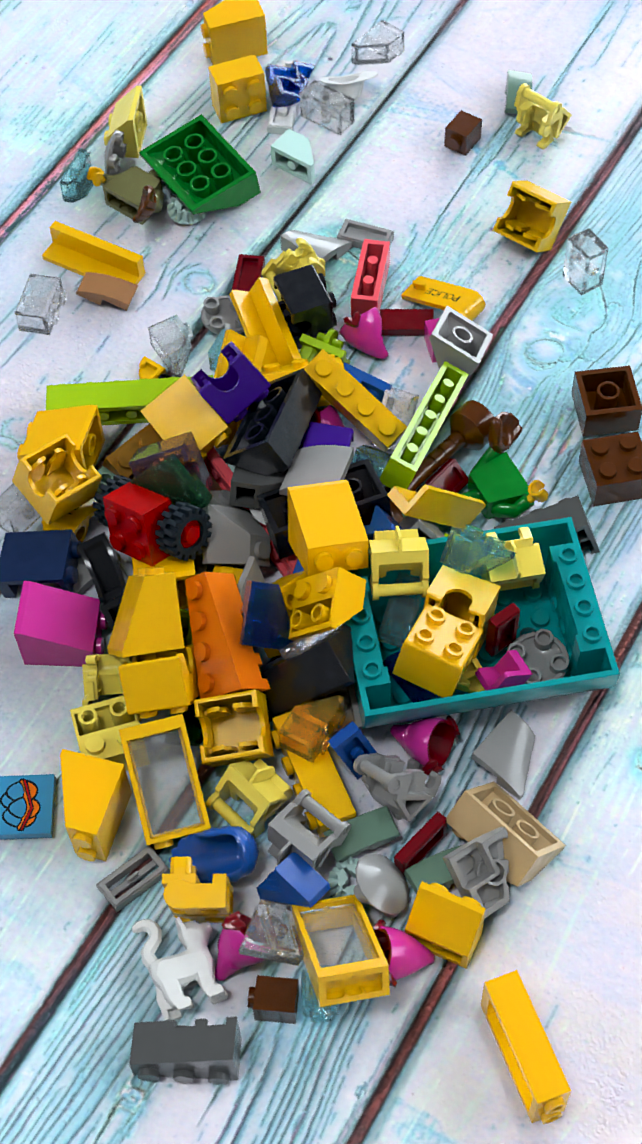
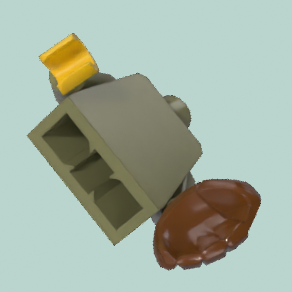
(131, 192)

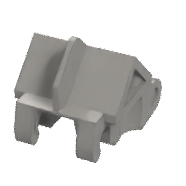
(397, 789)
(289, 834)

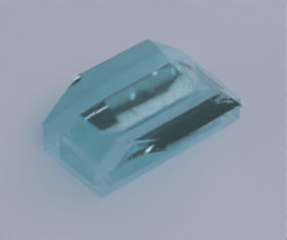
(74, 182)

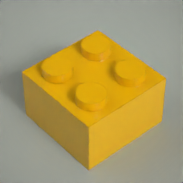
(237, 88)

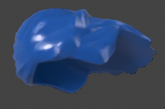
(220, 851)

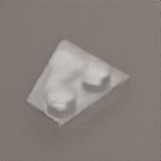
(272, 935)

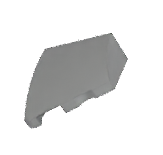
(324, 246)
(508, 753)
(481, 870)

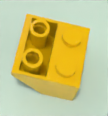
(325, 602)
(446, 923)

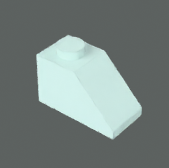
(294, 155)

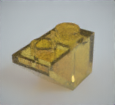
(310, 727)

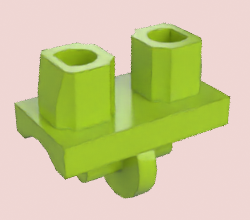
(328, 342)

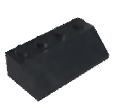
(275, 425)
(366, 489)

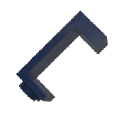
(39, 558)

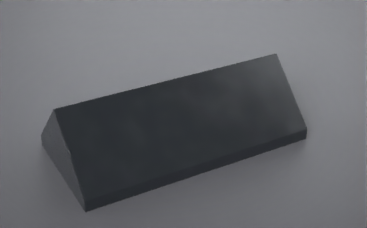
(311, 675)

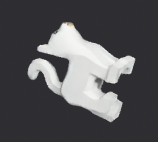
(182, 970)

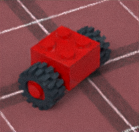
(148, 524)

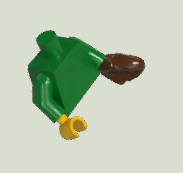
(498, 479)

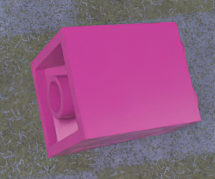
(58, 626)

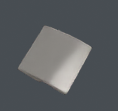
(318, 465)

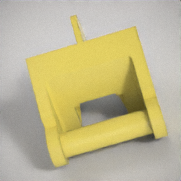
(539, 115)
(292, 260)
(398, 551)
(523, 570)
(102, 676)
(257, 787)

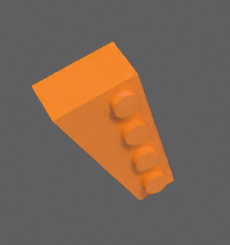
(216, 629)

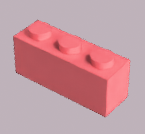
(370, 276)

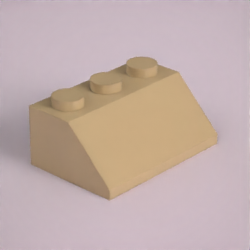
(528, 843)

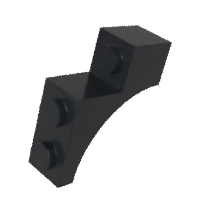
(106, 574)

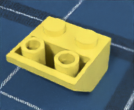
(99, 727)

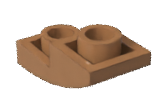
(107, 288)

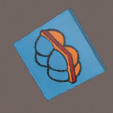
(27, 806)

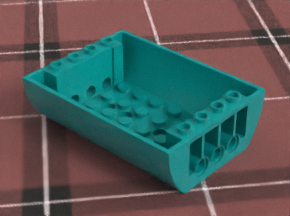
(561, 604)

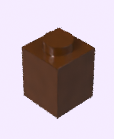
(463, 132)
(274, 999)

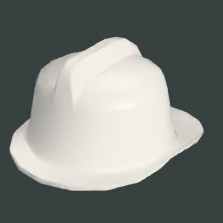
(349, 84)

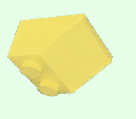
(130, 118)

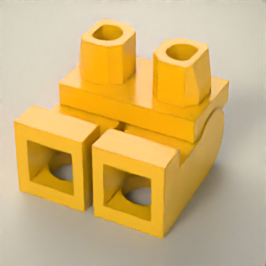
(193, 899)

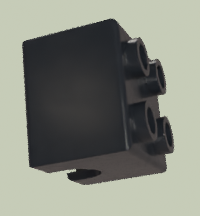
(305, 302)

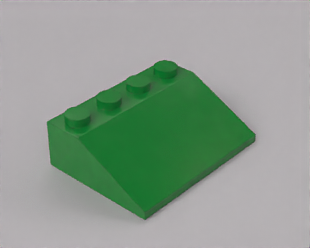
(202, 168)

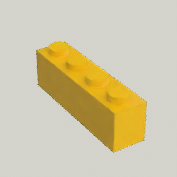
(355, 401)
(319, 778)

